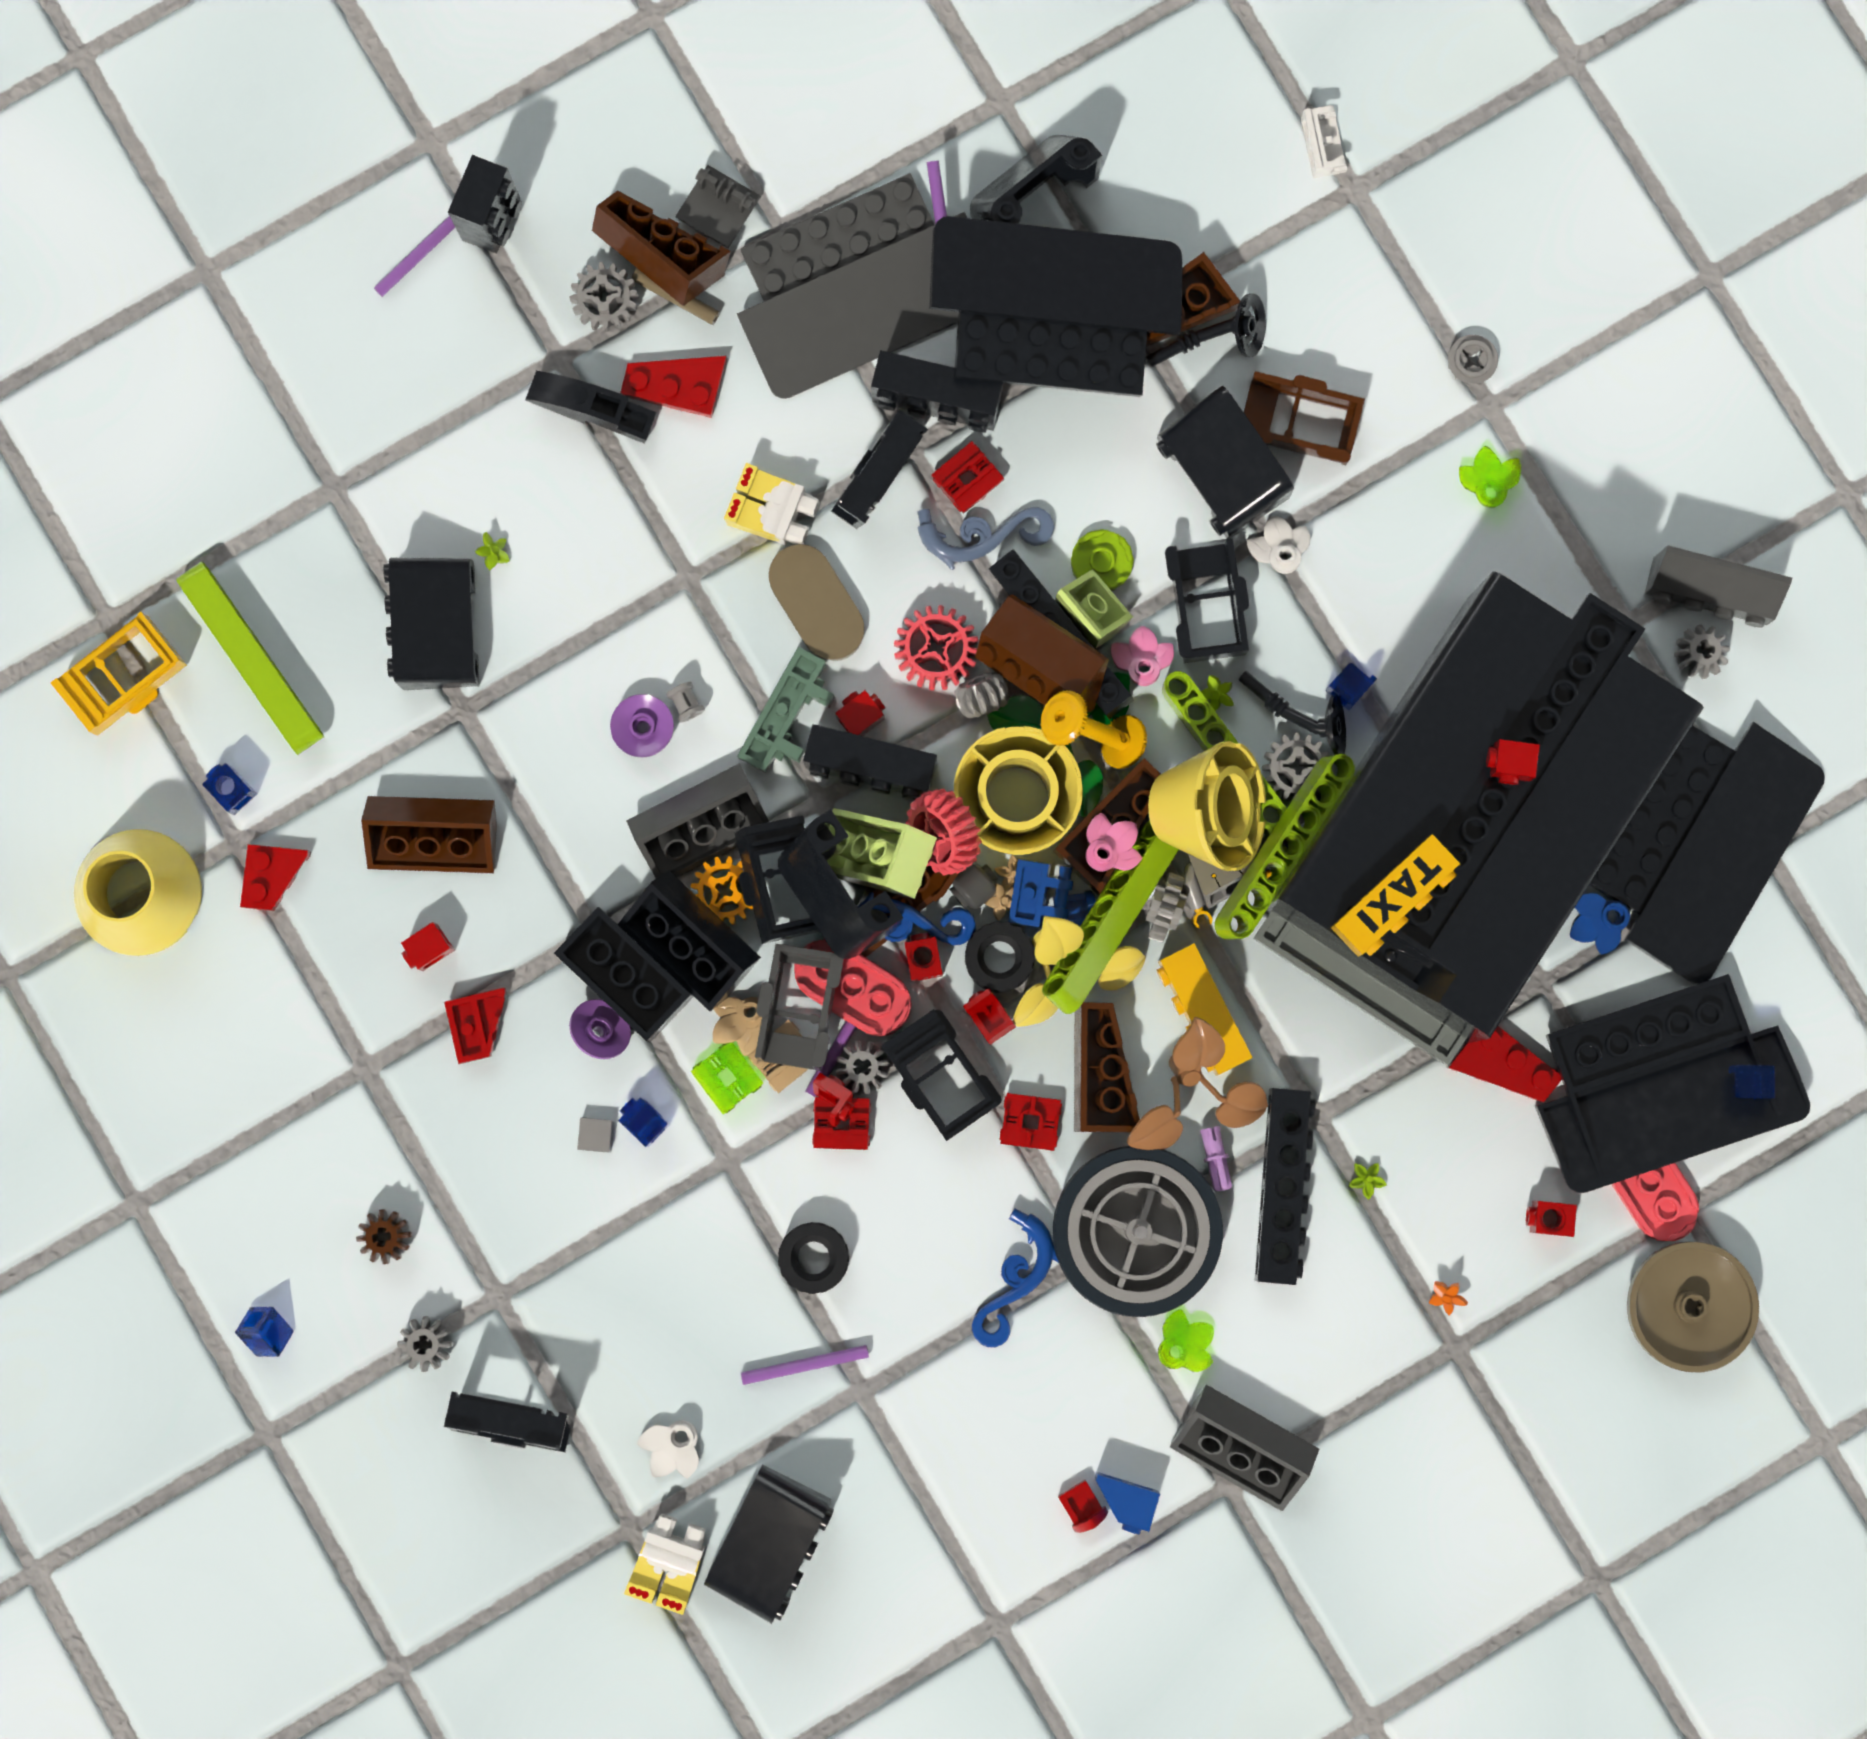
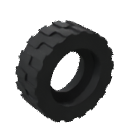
(1005, 933)
(796, 1275)

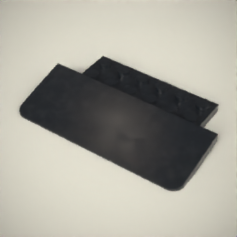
(1054, 303)
(1707, 845)
(1659, 1087)

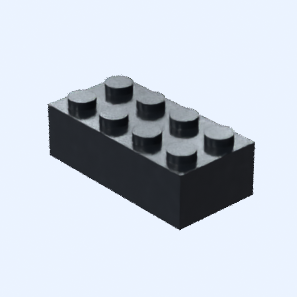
(933, 391)
(869, 762)
(689, 940)
(623, 974)

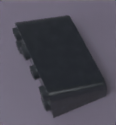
(431, 623)
(823, 896)
(769, 1544)

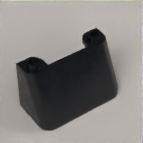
(1058, 155)
(1226, 462)

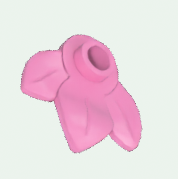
(1142, 651)
(1115, 841)

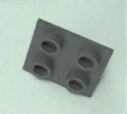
(717, 206)

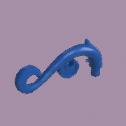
(911, 916)
(1046, 1253)

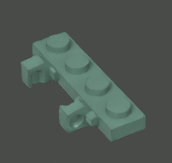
(771, 731)

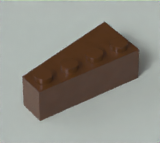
(1203, 296)

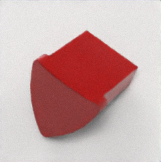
(1083, 1507)

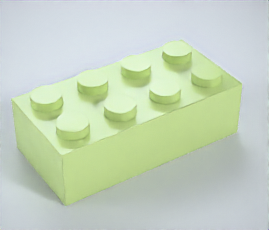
(881, 853)

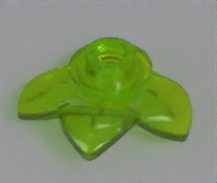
(1490, 473)
(1189, 1340)

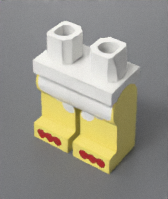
(782, 505)
(669, 1554)

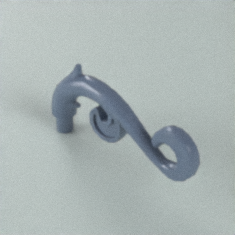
(974, 525)

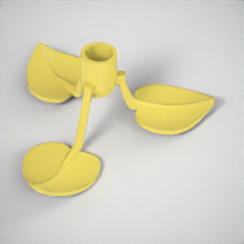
(1054, 942)

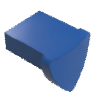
(1079, 906)

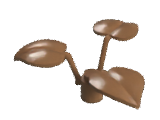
(1196, 1049)

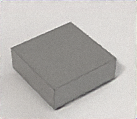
(595, 1135)

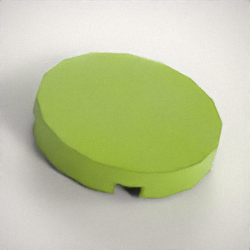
(1105, 554)

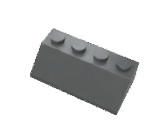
(1717, 586)
(697, 823)
(1245, 1448)

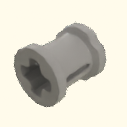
(685, 701)

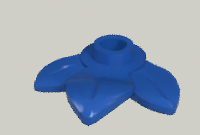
(1594, 922)

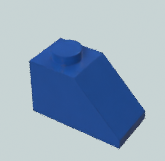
(1129, 1502)

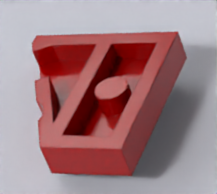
(269, 874)

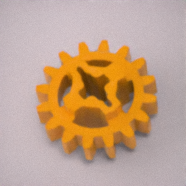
(713, 883)

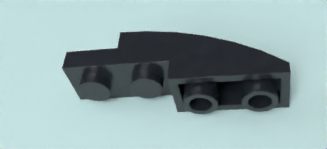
(590, 403)

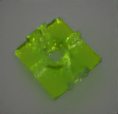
(708, 1078)

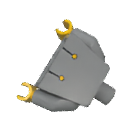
(1210, 885)

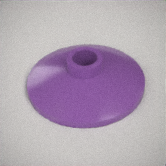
(633, 712)
(600, 1017)

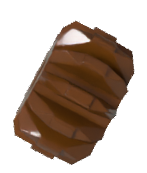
(376, 1227)

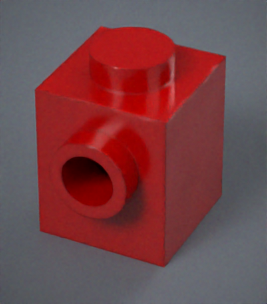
(860, 713)
(1513, 761)

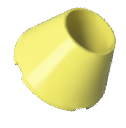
(1025, 749)
(1211, 806)
(172, 899)

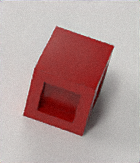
(426, 947)
(930, 970)
(1565, 1218)

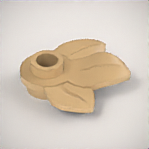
(736, 1025)

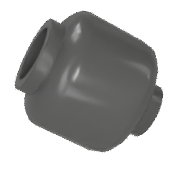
(974, 886)

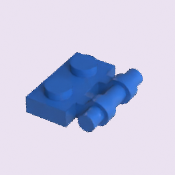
(1030, 893)

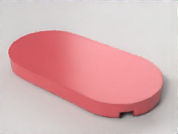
(866, 993)
(1660, 1203)

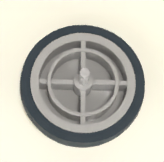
(1137, 1231)

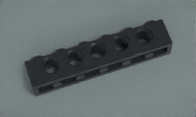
(1021, 582)
(1267, 1267)

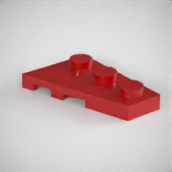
(676, 384)
(1507, 1065)

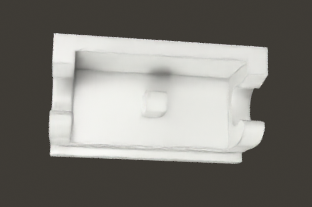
(1323, 141)

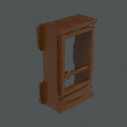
(1262, 403)

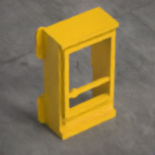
(88, 703)

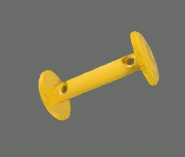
(1066, 719)

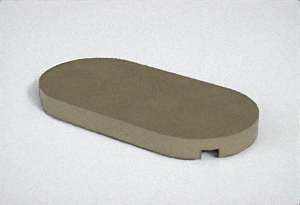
(816, 602)

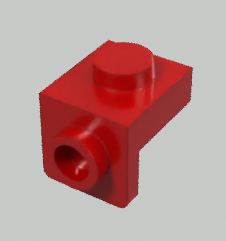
(989, 1015)
(834, 1092)

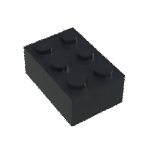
(485, 204)

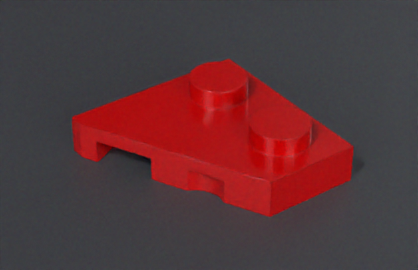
(475, 1023)

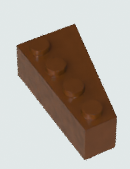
(658, 248)
(1124, 803)
(1101, 1073)

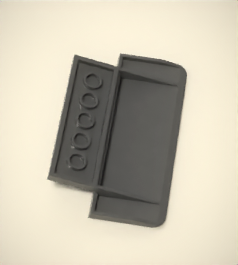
(842, 288)

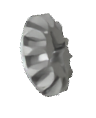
(1472, 345)

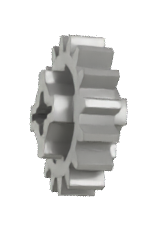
(616, 296)
(1296, 753)
(1166, 907)

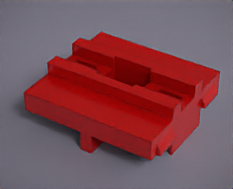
(967, 495)
(854, 1138)
(1040, 1138)

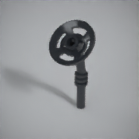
(1240, 325)
(1331, 726)

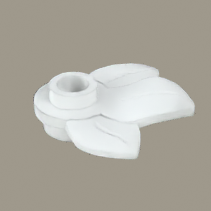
(1280, 540)
(668, 1451)

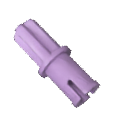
(1216, 1158)

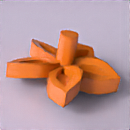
(1447, 1296)

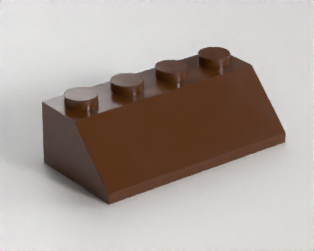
(1040, 654)
(429, 834)

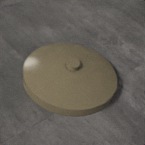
(1693, 1307)

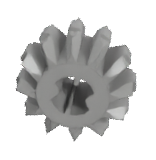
(1697, 661)
(982, 695)
(863, 1056)
(418, 1333)

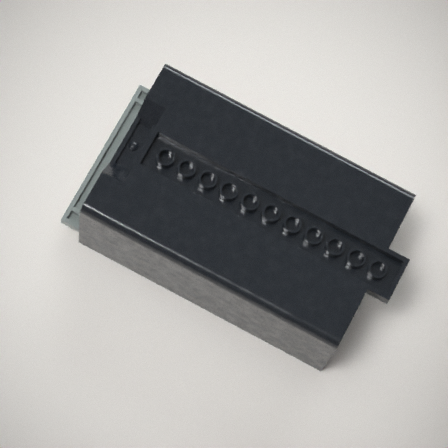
(1523, 849)

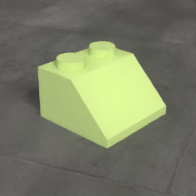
(1093, 608)

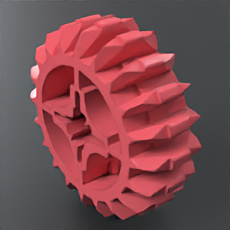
(923, 655)
(953, 825)

